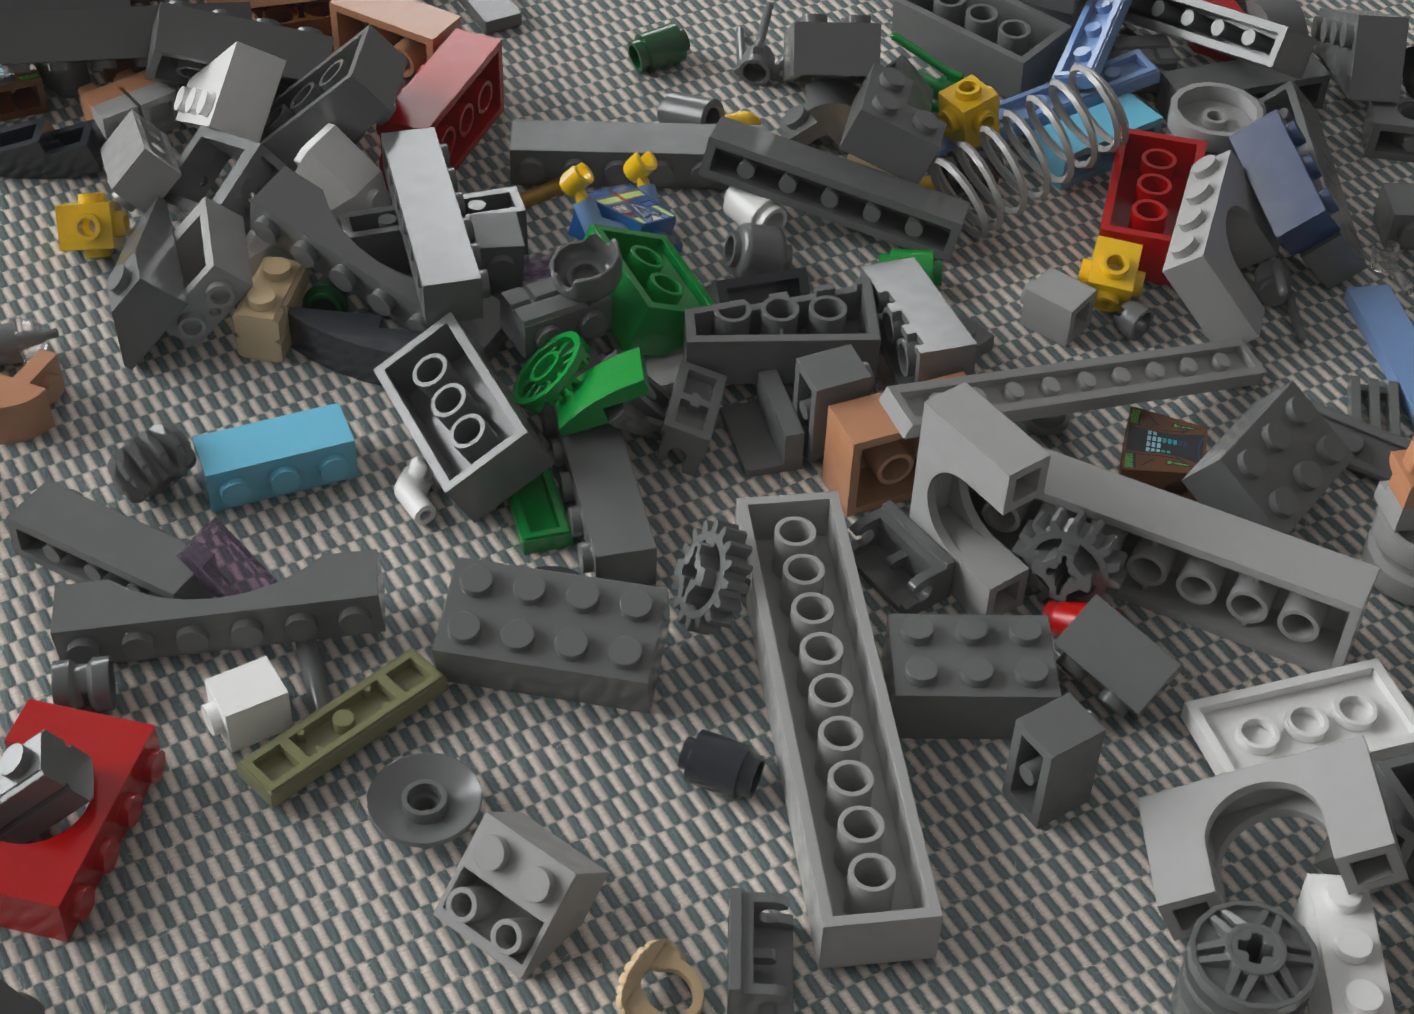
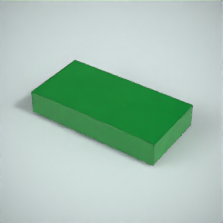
(540, 516)

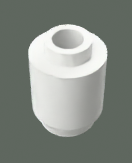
(750, 208)

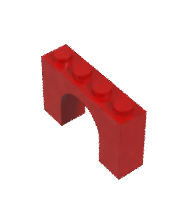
(54, 881)

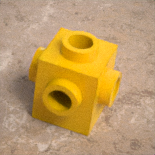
(968, 107)
(77, 227)
(1113, 273)

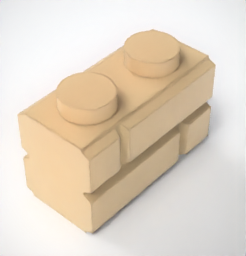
(263, 312)

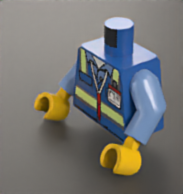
(619, 205)

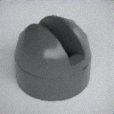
(1134, 319)

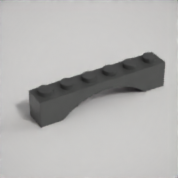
(298, 220)
(324, 600)

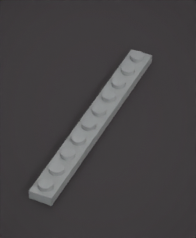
(1088, 383)

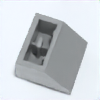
(519, 891)

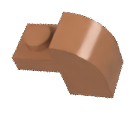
(28, 398)

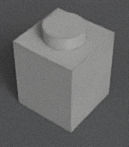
(1057, 306)

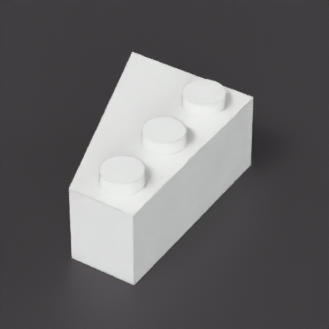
(232, 92)

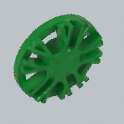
(550, 371)

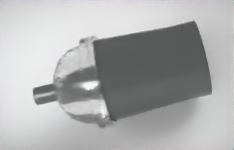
(22, 340)

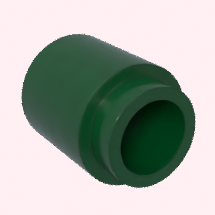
(658, 48)

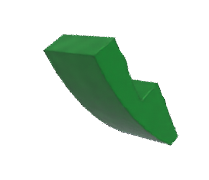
(600, 387)

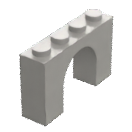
(1215, 237)
(978, 446)
(1197, 822)

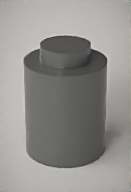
(689, 109)

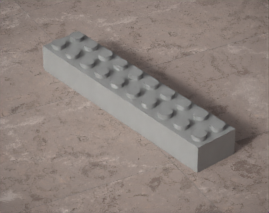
(836, 737)

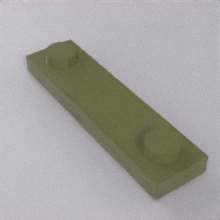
(341, 727)

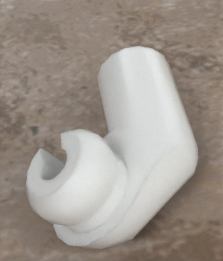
(413, 488)

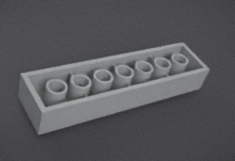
(1209, 565)

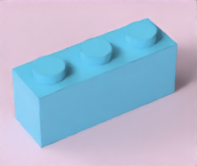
(1139, 117)
(275, 457)

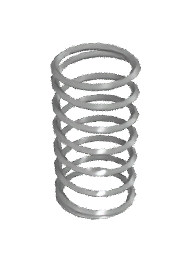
(1118, 119)

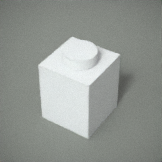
(247, 704)

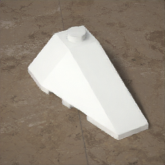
(342, 172)

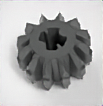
(151, 462)

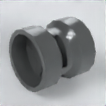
(84, 684)

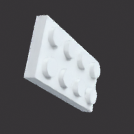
(1302, 714)

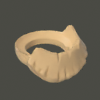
(658, 957)

